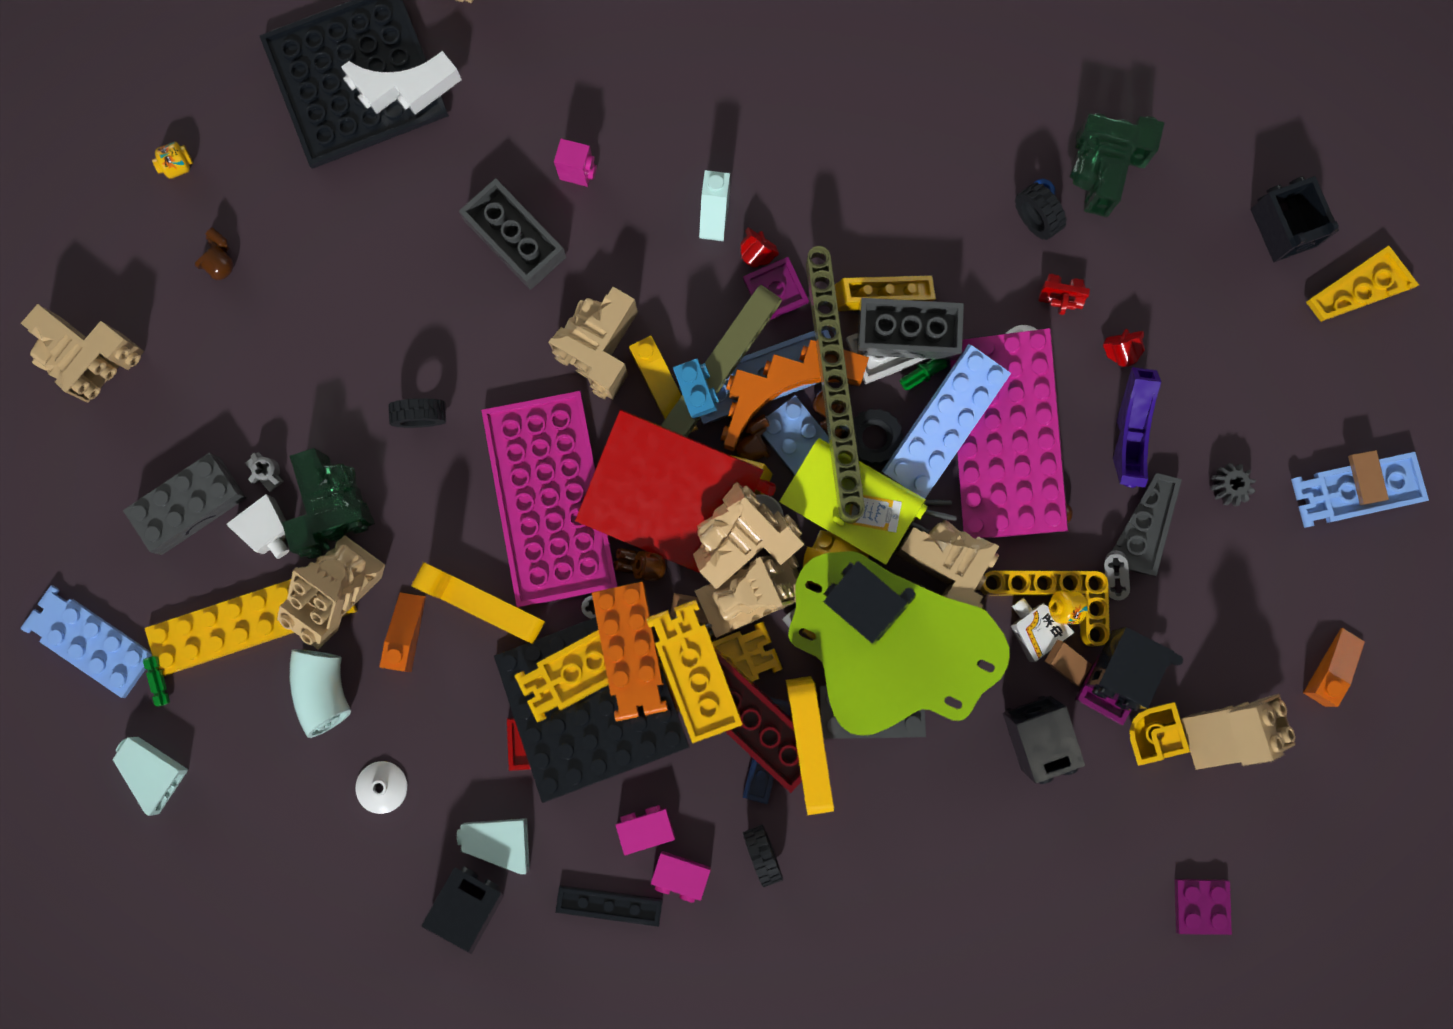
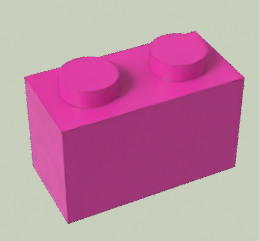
(575, 162)
(645, 830)
(680, 876)

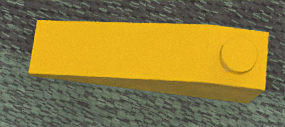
(851, 290)
(656, 375)

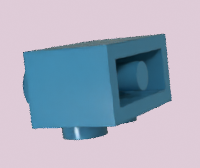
(695, 389)

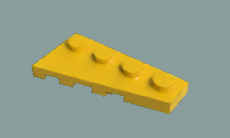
(1368, 283)

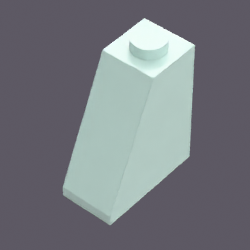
(714, 205)
(148, 773)
(497, 842)

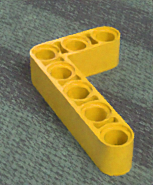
(1055, 583)
(477, 602)
(810, 745)

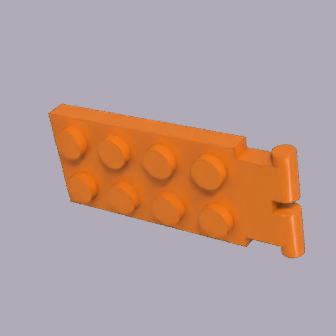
(629, 650)

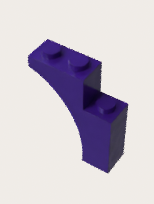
(1134, 426)

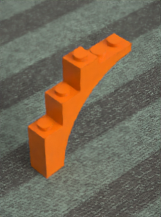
(782, 375)

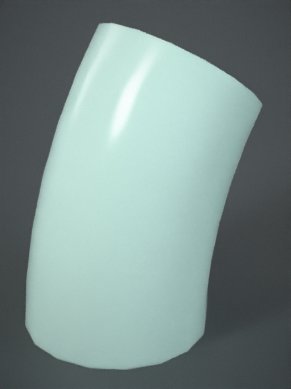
(317, 691)

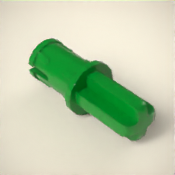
(923, 372)

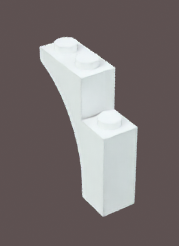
(411, 87)

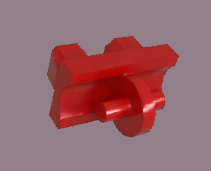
(1064, 295)

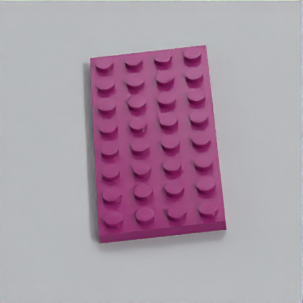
(1014, 452)
(540, 479)

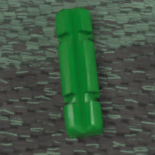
(156, 681)

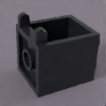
(1297, 229)
(866, 601)
(1130, 669)
(1044, 739)
(460, 916)

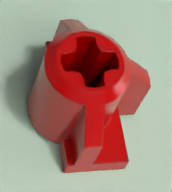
(757, 249)
(1125, 348)

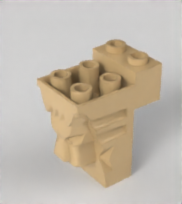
(593, 337)
(75, 360)
(739, 532)
(951, 558)
(328, 590)
(750, 594)
(1239, 733)

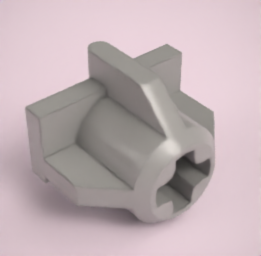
(265, 470)

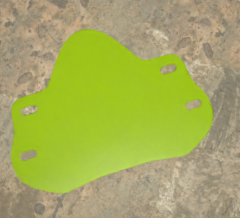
(914, 664)

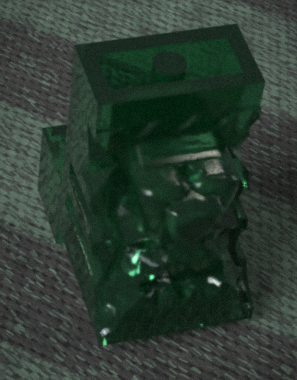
(1105, 153)
(330, 501)

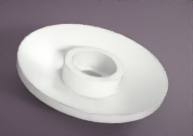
(393, 783)

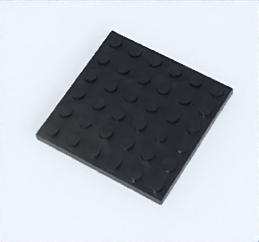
(310, 76)
(584, 740)

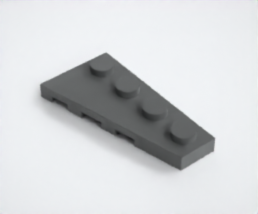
(1148, 526)

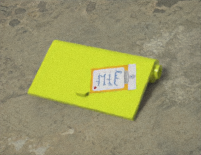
(887, 503)

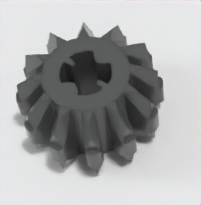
(1241, 481)

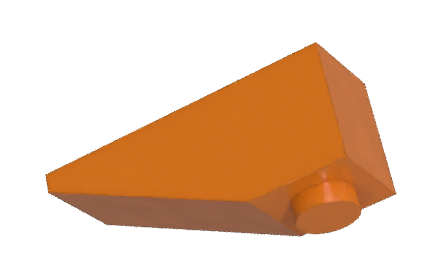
(403, 633)
(1336, 670)

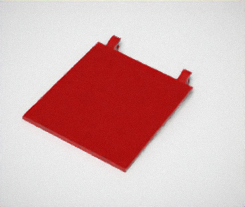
(659, 487)

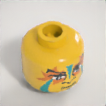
(172, 160)
(1068, 607)

